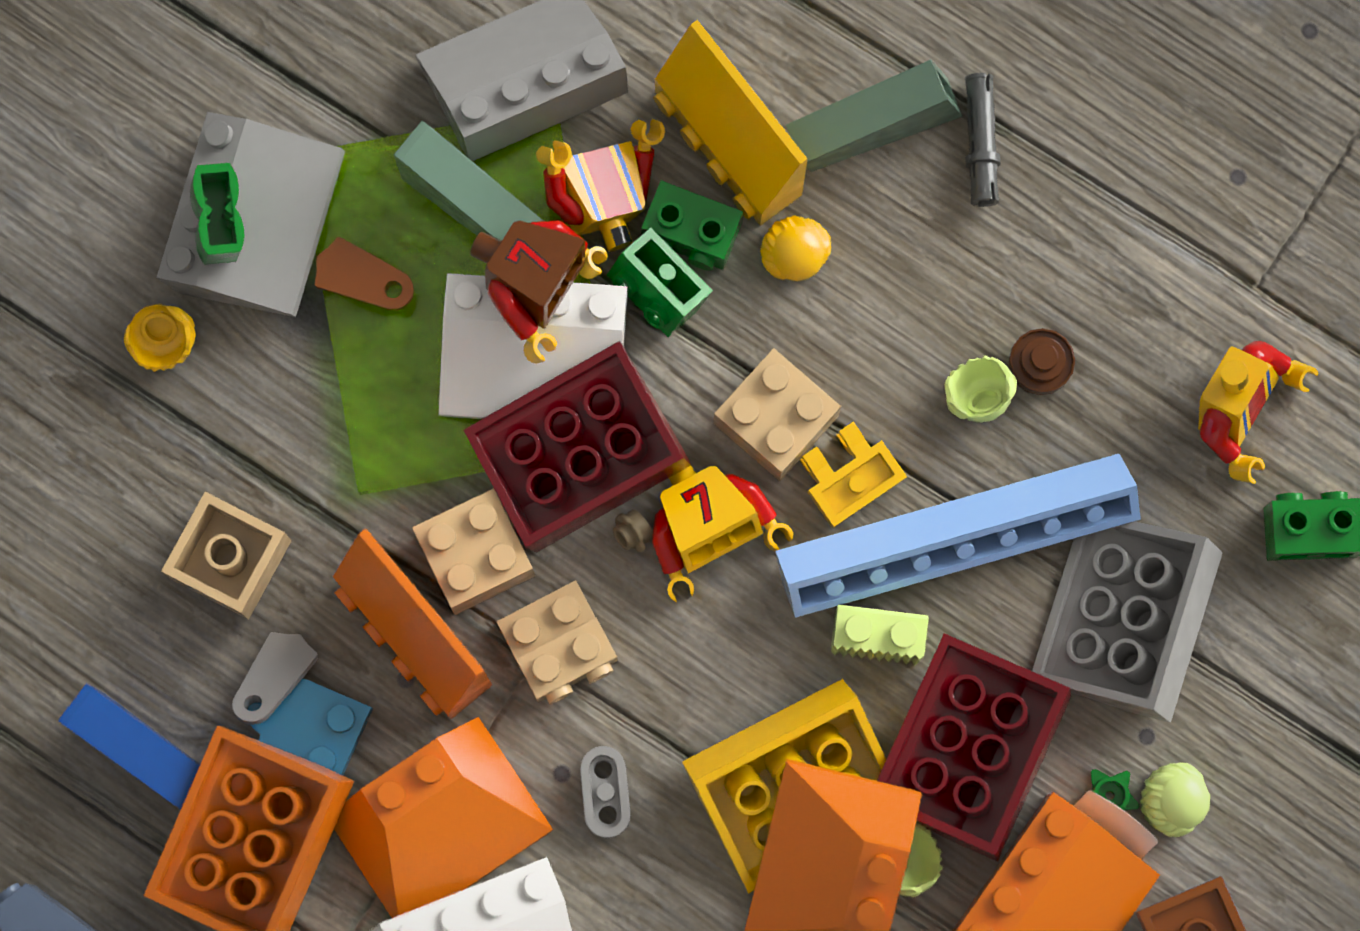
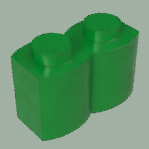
(213, 201)

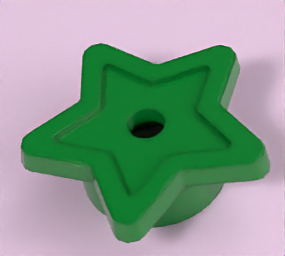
(1117, 785)

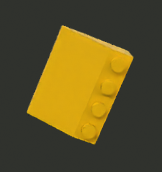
(730, 126)
(744, 772)

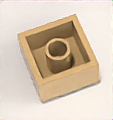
(776, 414)
(474, 551)
(226, 555)

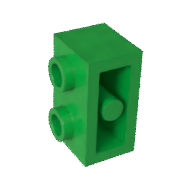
(694, 225)
(659, 282)
(1312, 527)

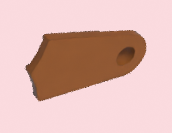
(361, 276)

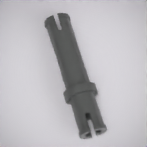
(982, 149)

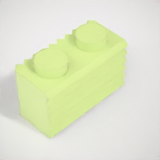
(879, 634)

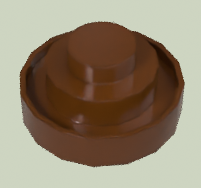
(1041, 361)

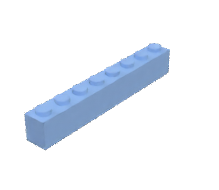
(958, 535)

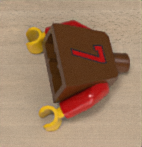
(532, 274)

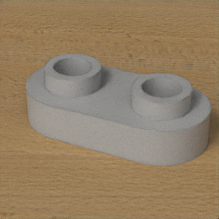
(605, 792)

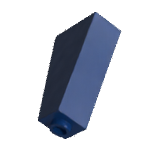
(131, 744)

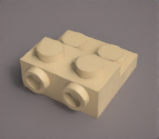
(558, 643)

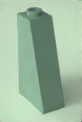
(876, 116)
(458, 184)

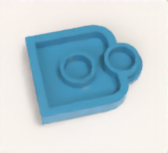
(316, 725)

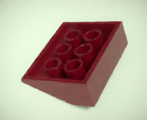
(576, 447)
(975, 743)

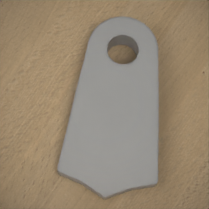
(273, 676)

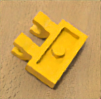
(856, 483)

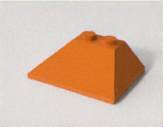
(440, 820)
(833, 853)

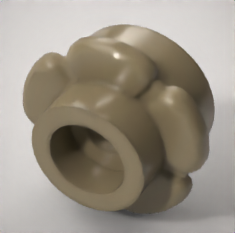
(632, 530)

